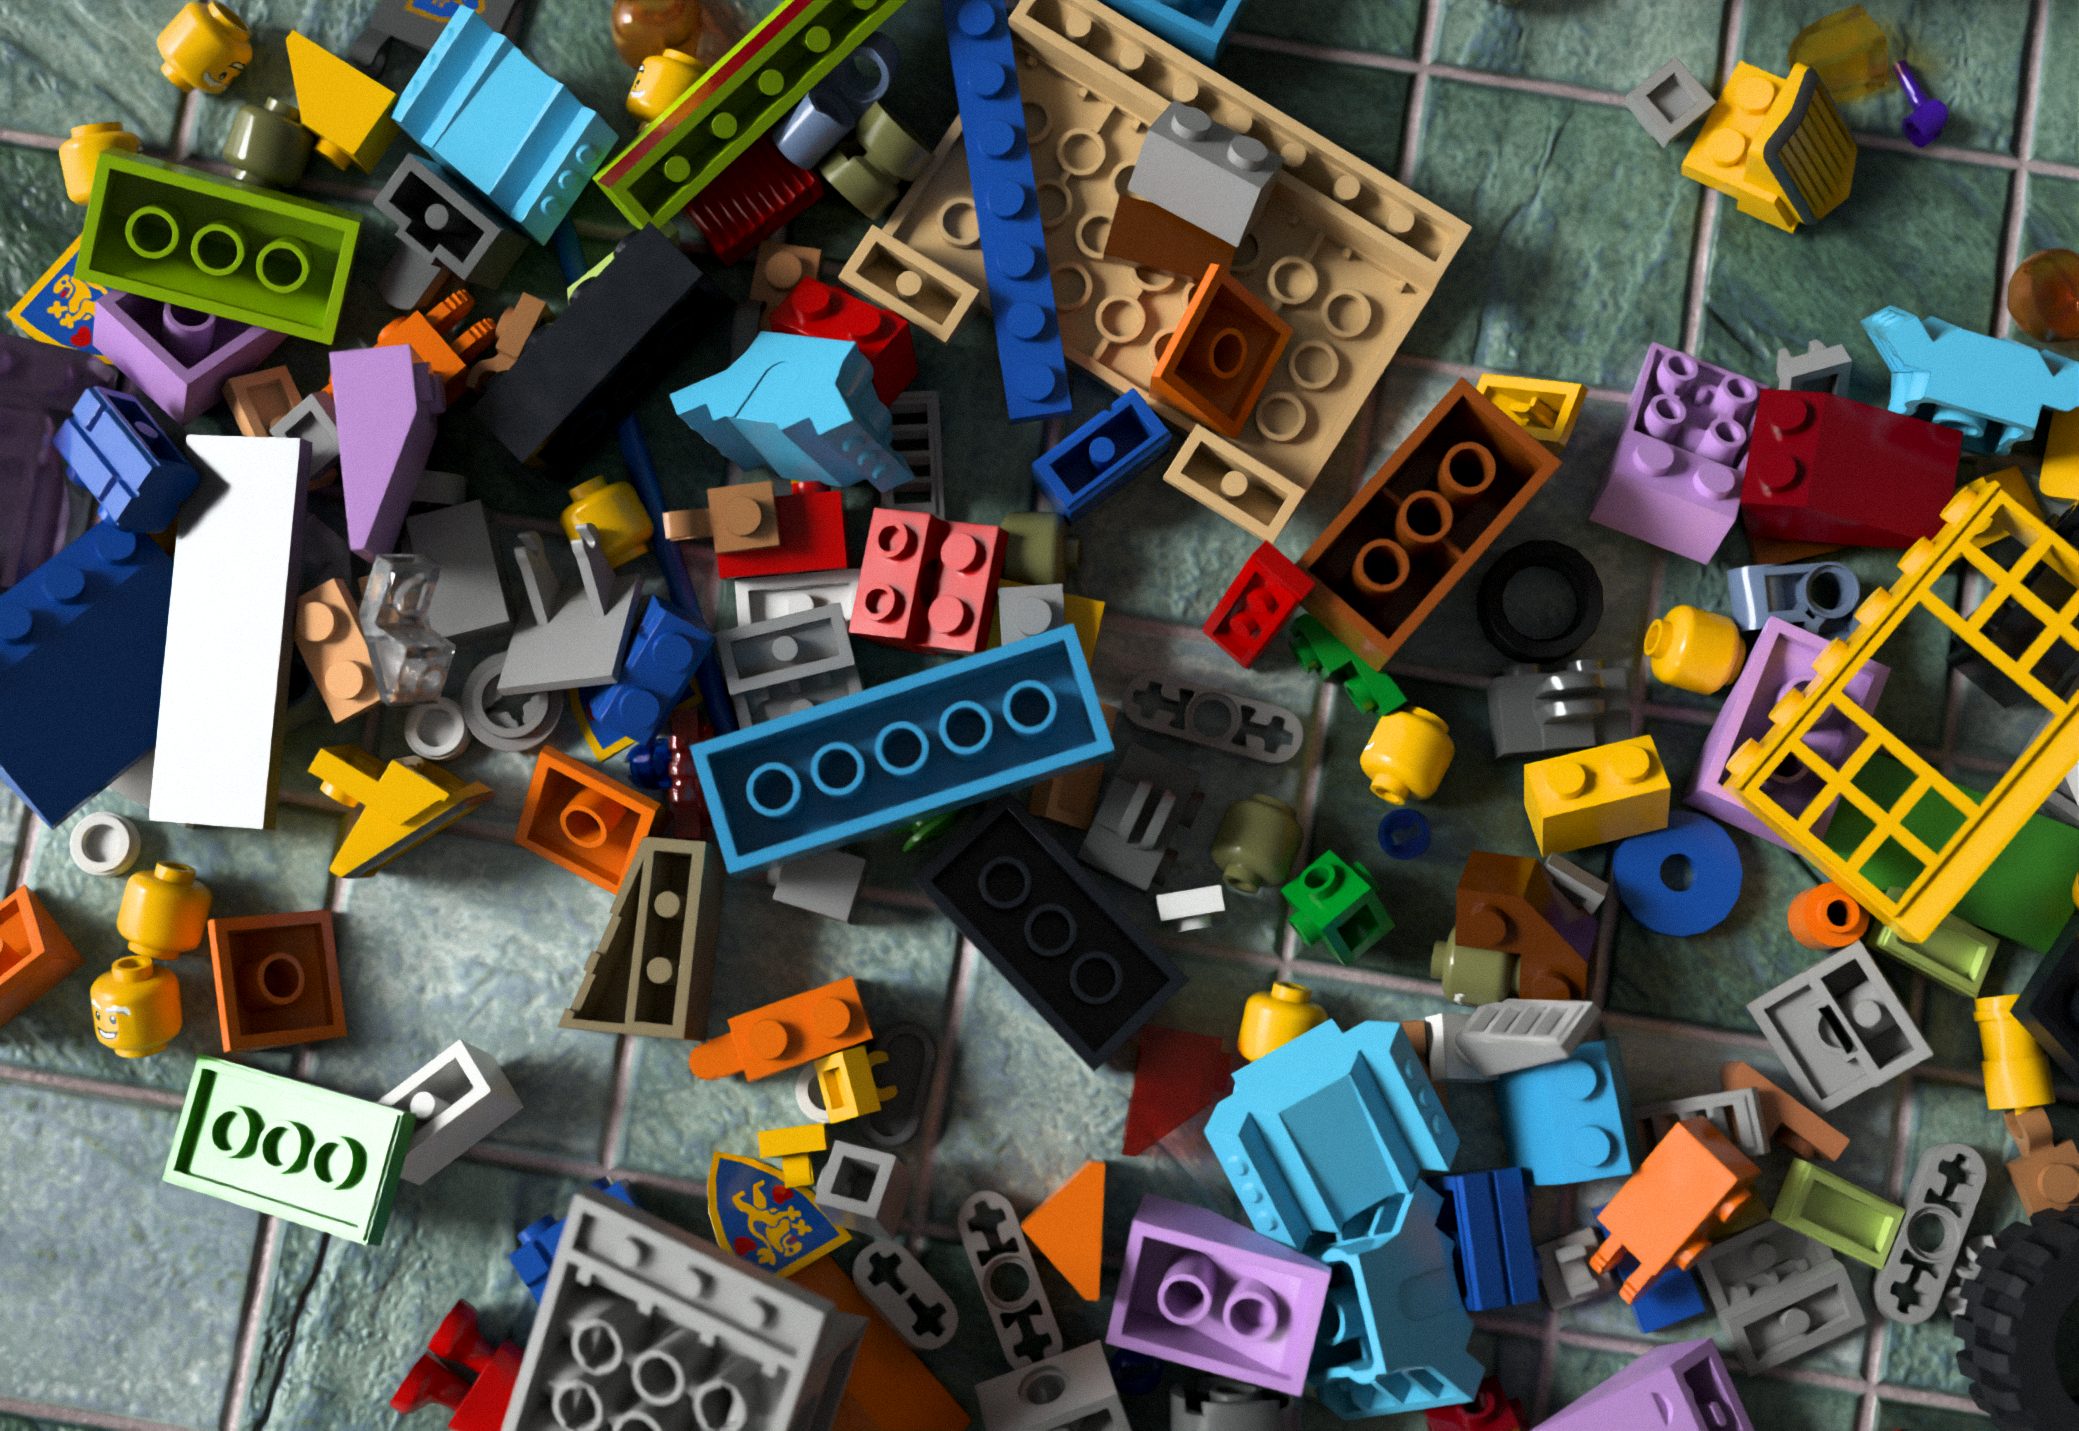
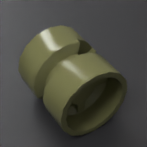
(876, 160)

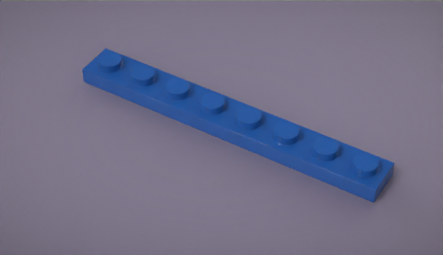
(1007, 210)

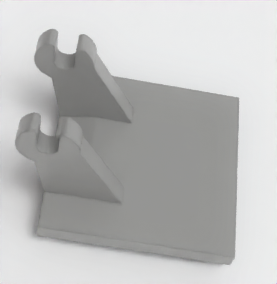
(569, 632)

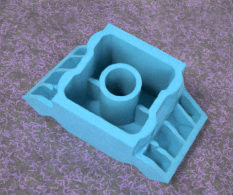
(503, 125)
(1970, 379)
(799, 411)
(1329, 1129)
(1391, 1313)

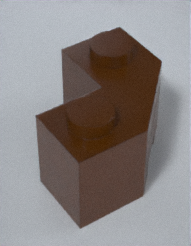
(1517, 909)

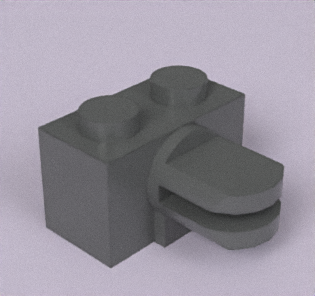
(443, 235)
(1558, 711)
(1139, 819)

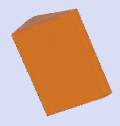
(1220, 354)
(586, 819)
(32, 953)
(276, 980)
(1070, 1227)

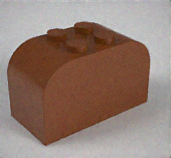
(1422, 523)

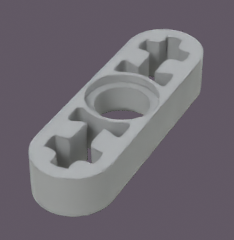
(1253, 745)
(1955, 1223)
(977, 1240)

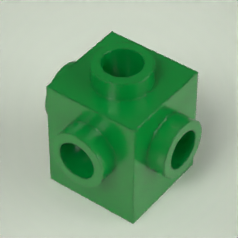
(1328, 898)

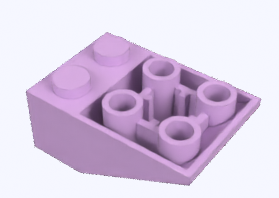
(1679, 455)
(1663, 1390)

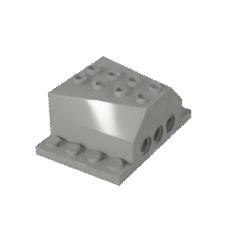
(675, 1335)

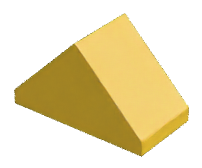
(1538, 406)

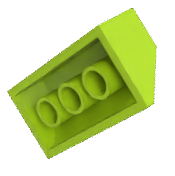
(218, 245)

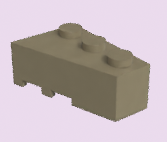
(658, 948)

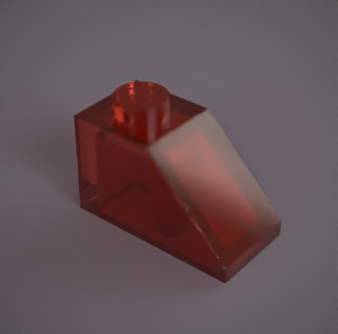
(1171, 1083)

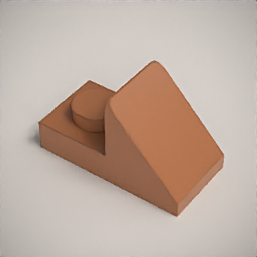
(1800, 1129)

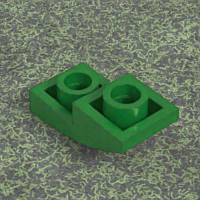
(1322, 651)

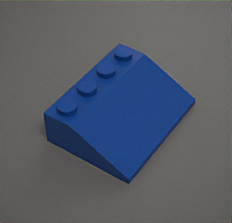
(82, 668)

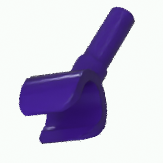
(1928, 115)

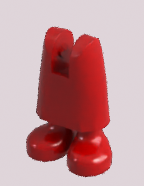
(432, 1381)

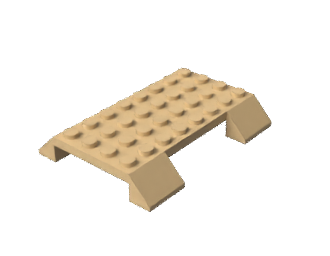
(1333, 256)

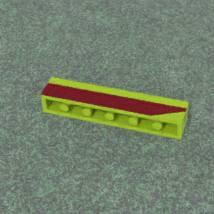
(735, 104)

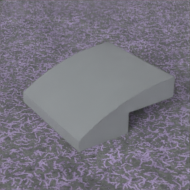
(788, 663)
(1776, 1293)

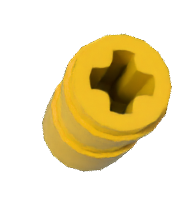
(2014, 1062)

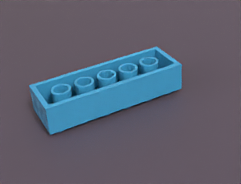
(902, 752)

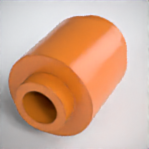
(1810, 922)

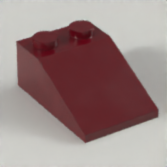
(1846, 472)

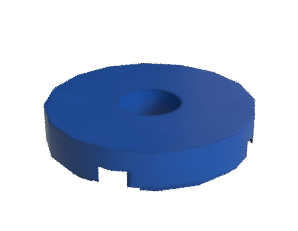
(1714, 880)

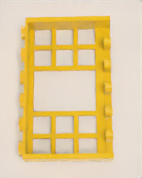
(2012, 799)

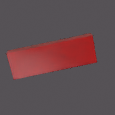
(1258, 605)

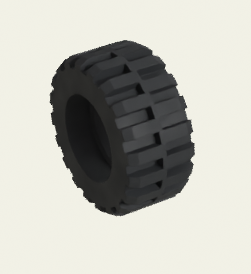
(2015, 1322)

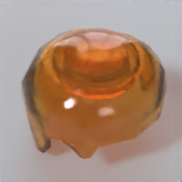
(652, 26)
(2046, 296)

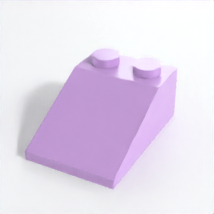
(176, 351)
(385, 435)
(1774, 667)
(1217, 1296)

